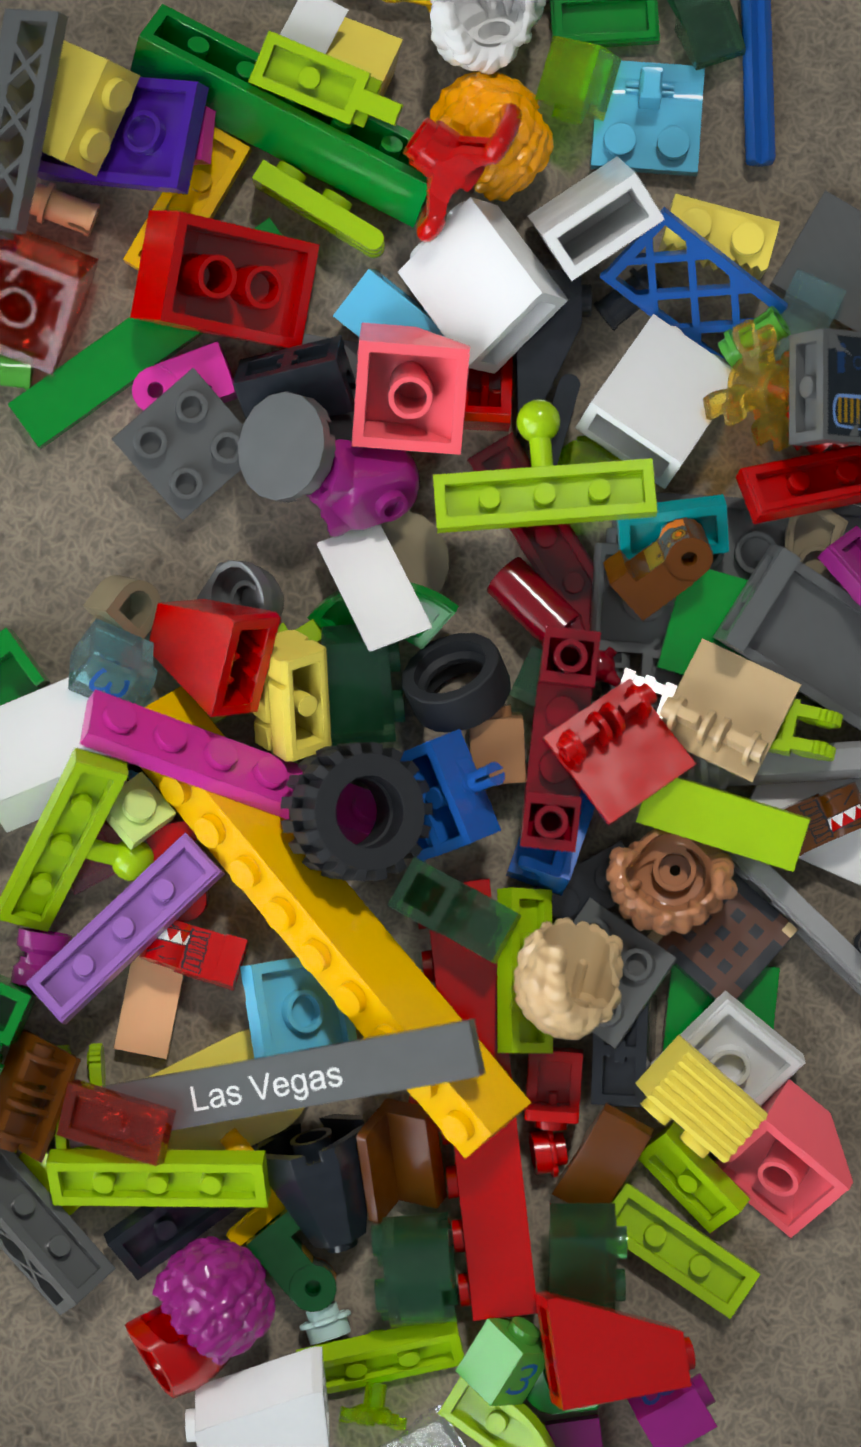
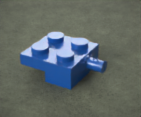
(457, 794)

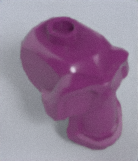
(366, 487)

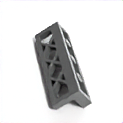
(28, 72)
(46, 1239)

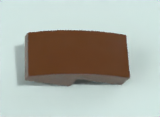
(603, 1158)

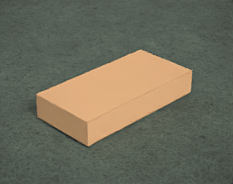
(148, 1009)

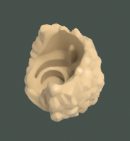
(569, 977)

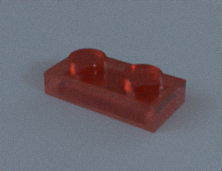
(116, 1122)

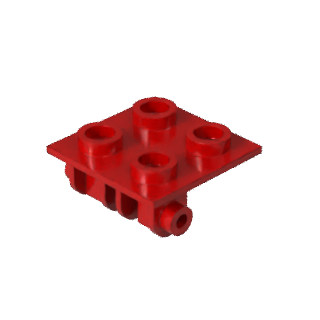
(619, 750)

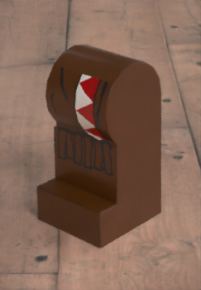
(831, 815)

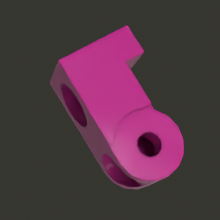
(207, 361)

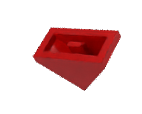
(489, 399)

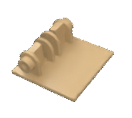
(728, 709)

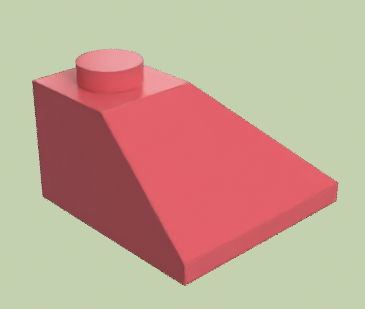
(791, 1162)

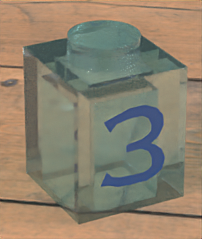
(112, 663)

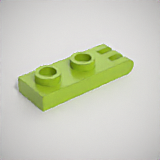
(327, 210)

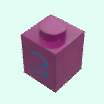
(675, 1415)

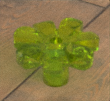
(373, 1410)

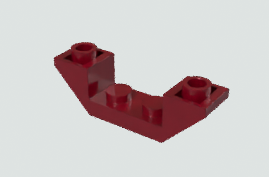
(562, 691)

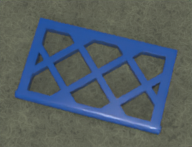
(696, 249)

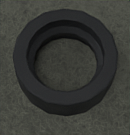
(467, 705)

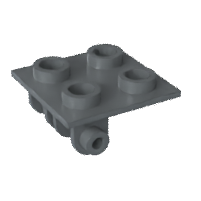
(184, 443)
(642, 974)

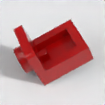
(554, 1088)

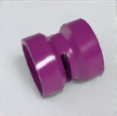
(38, 949)

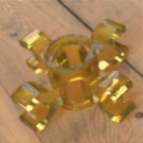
(755, 385)

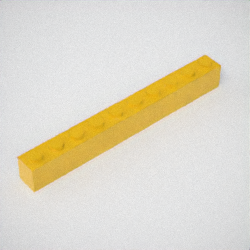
(337, 941)

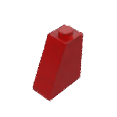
(216, 651)
(608, 1354)

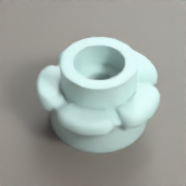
(326, 1324)

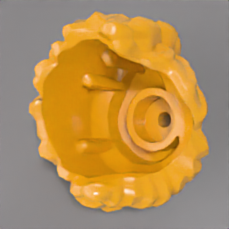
(473, 109)

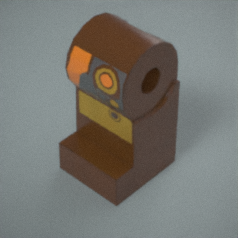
(662, 568)

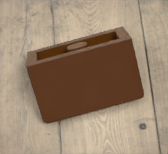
(400, 1159)

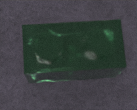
(361, 687)
(585, 1253)

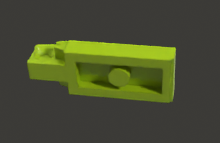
(321, 82)

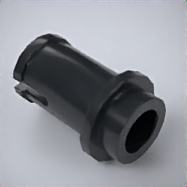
(615, 307)

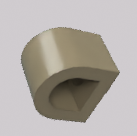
(124, 603)

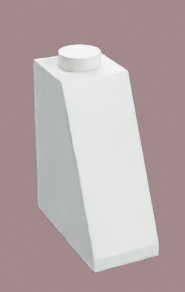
(264, 1405)

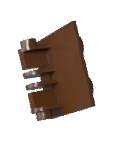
(33, 1094)

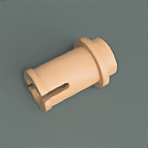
(63, 209)

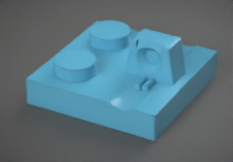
(652, 119)
(290, 1009)

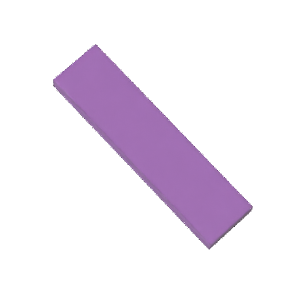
(125, 928)

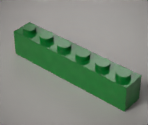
(351, 158)

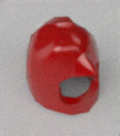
(168, 1355)

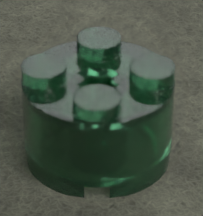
(417, 1268)

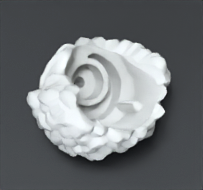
(482, 32)

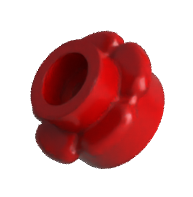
(547, 1152)

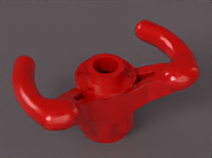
(455, 162)

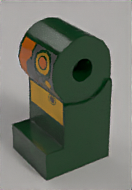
(304, 1278)

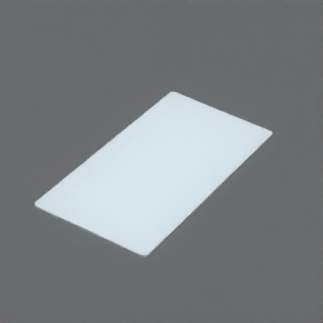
(374, 586)

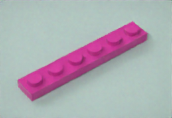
(209, 761)

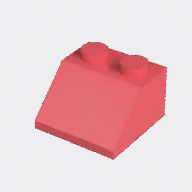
(409, 390)

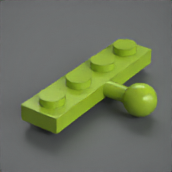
(544, 491)
(68, 837)

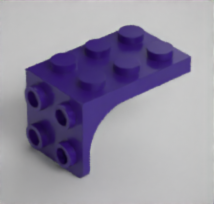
(152, 143)

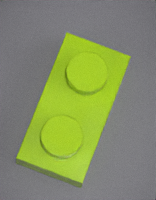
(693, 1180)

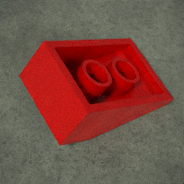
(224, 279)

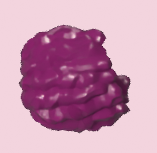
(216, 1297)

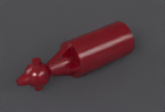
(538, 605)

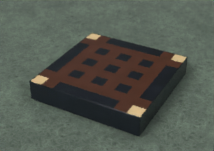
(730, 944)

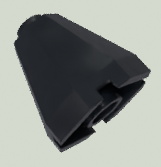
(321, 1180)

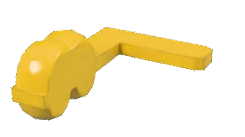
(257, 1217)

